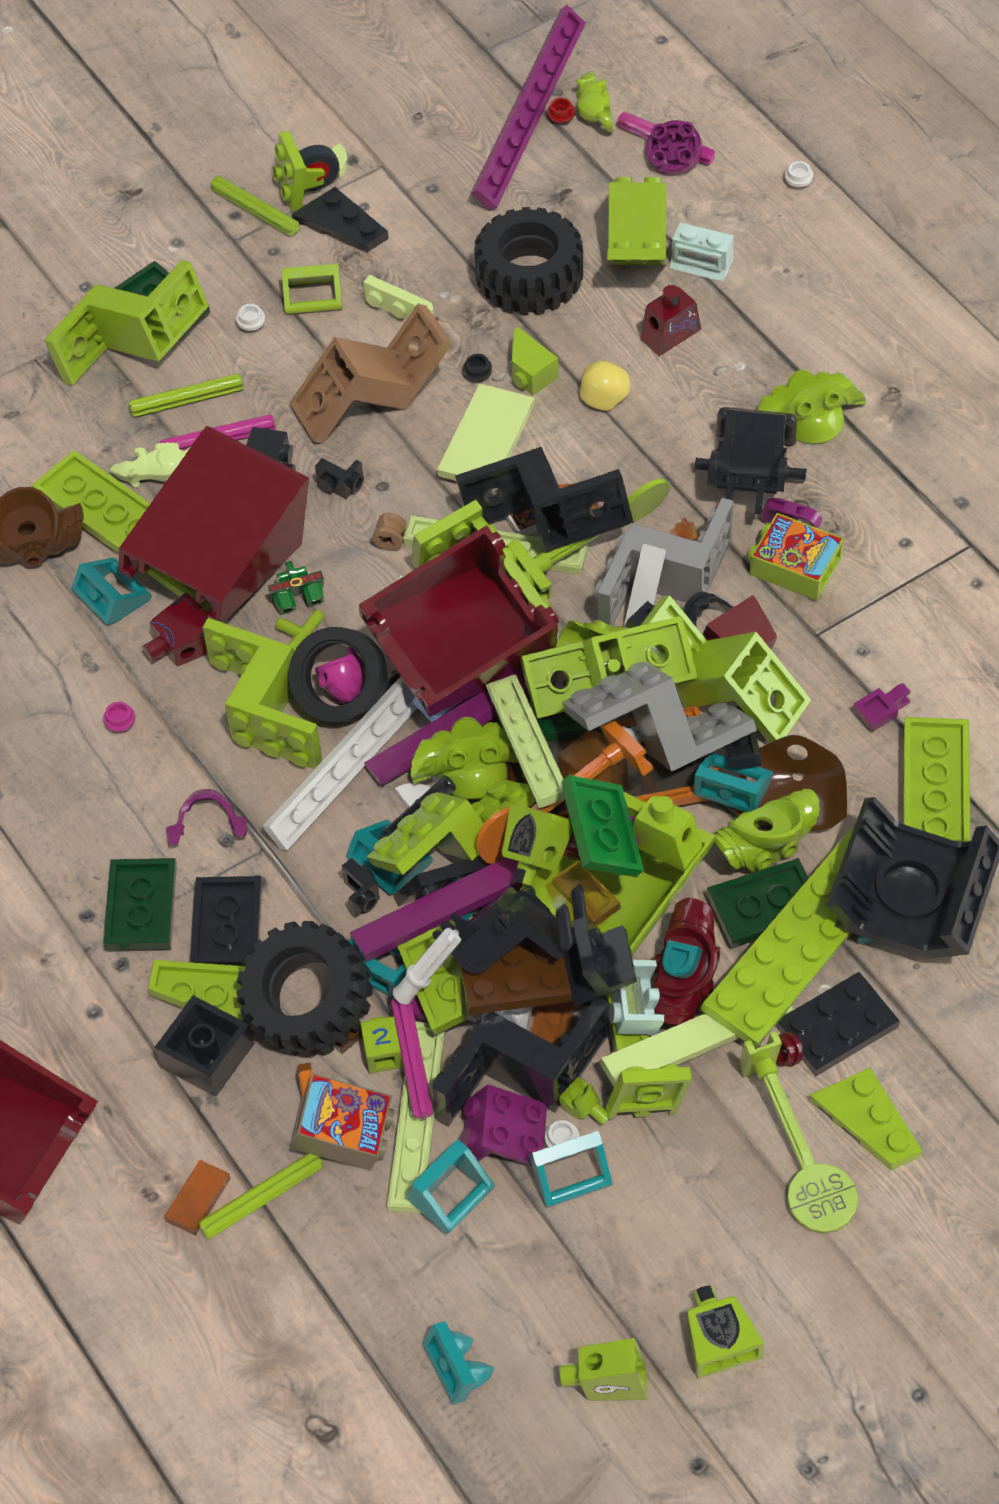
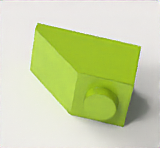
(532, 363)

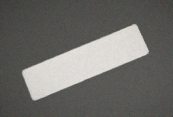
(646, 578)

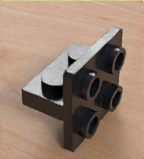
(598, 961)

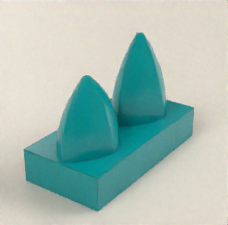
(446, 1354)

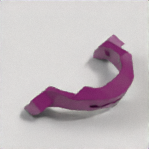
(237, 823)

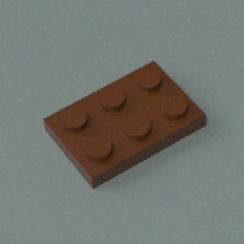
(517, 980)

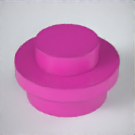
(119, 717)

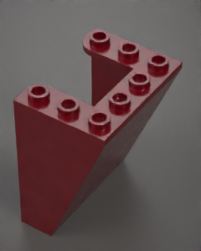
(220, 522)
(458, 623)
(36, 1128)

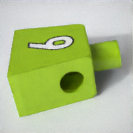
(608, 1371)

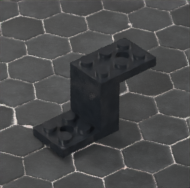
(558, 513)
(520, 1060)

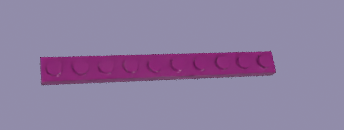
(528, 108)

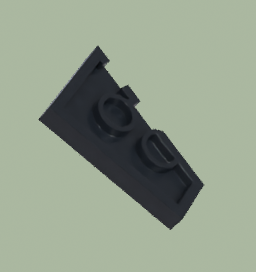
(342, 218)
(435, 879)

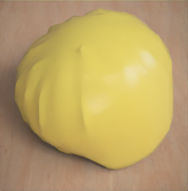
(604, 385)

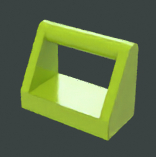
(311, 275)

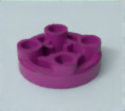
(674, 147)

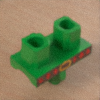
(294, 583)

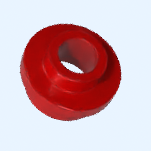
(561, 110)

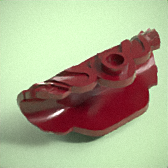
(680, 998)

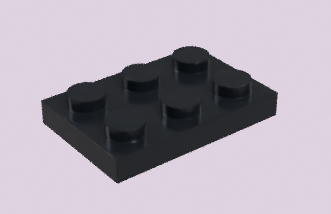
(226, 919)
(839, 1023)

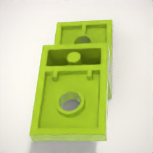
(605, 656)
(447, 823)

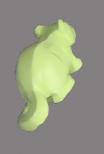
(152, 465)

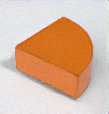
(305, 1073)

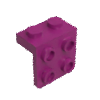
(503, 1124)

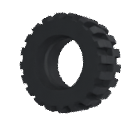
(529, 234)
(276, 960)

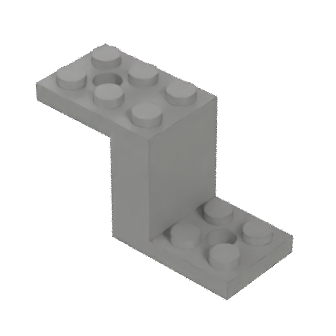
(686, 566)
(659, 715)

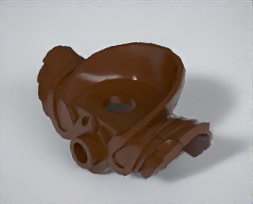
(34, 526)

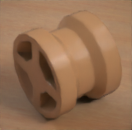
(389, 531)

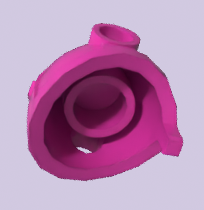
(343, 676)

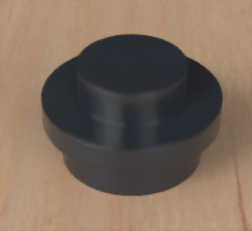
(477, 367)

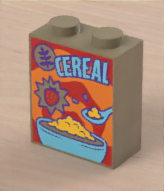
(343, 1122)

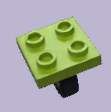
(302, 169)

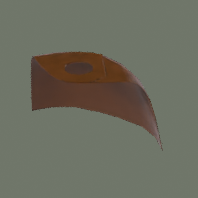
(821, 772)

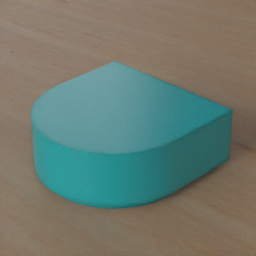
(681, 959)

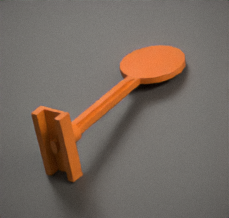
(622, 745)

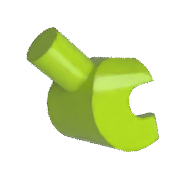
(583, 1100)

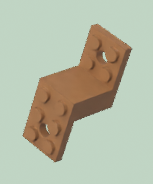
(370, 373)

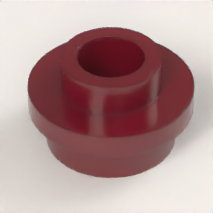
(791, 1050)

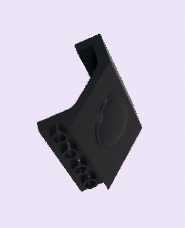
(913, 885)

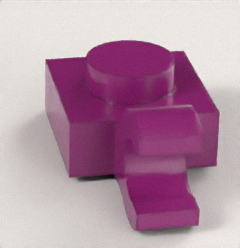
(880, 708)

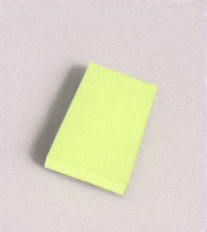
(486, 430)

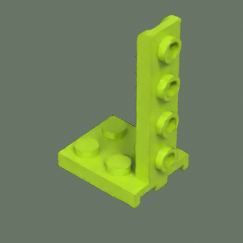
(457, 527)
(645, 1089)

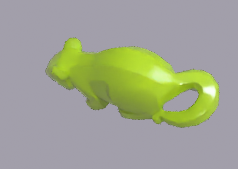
(594, 100)

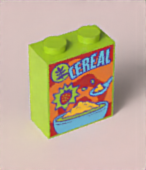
(795, 556)

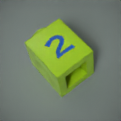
(381, 1044)

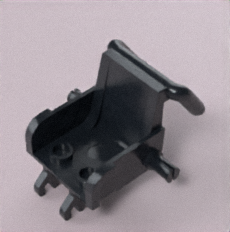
(752, 452)
(508, 922)

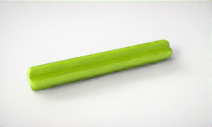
(254, 205)
(186, 395)
(260, 1195)

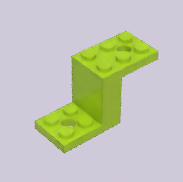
(637, 222)
(126, 322)
(736, 670)
(261, 694)

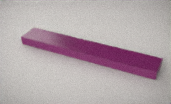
(399, 756)
(435, 908)

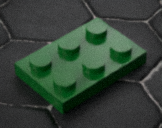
(602, 826)

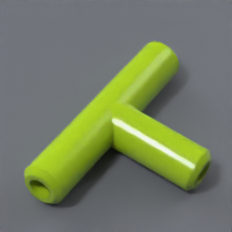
(300, 633)

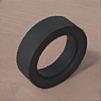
(302, 664)

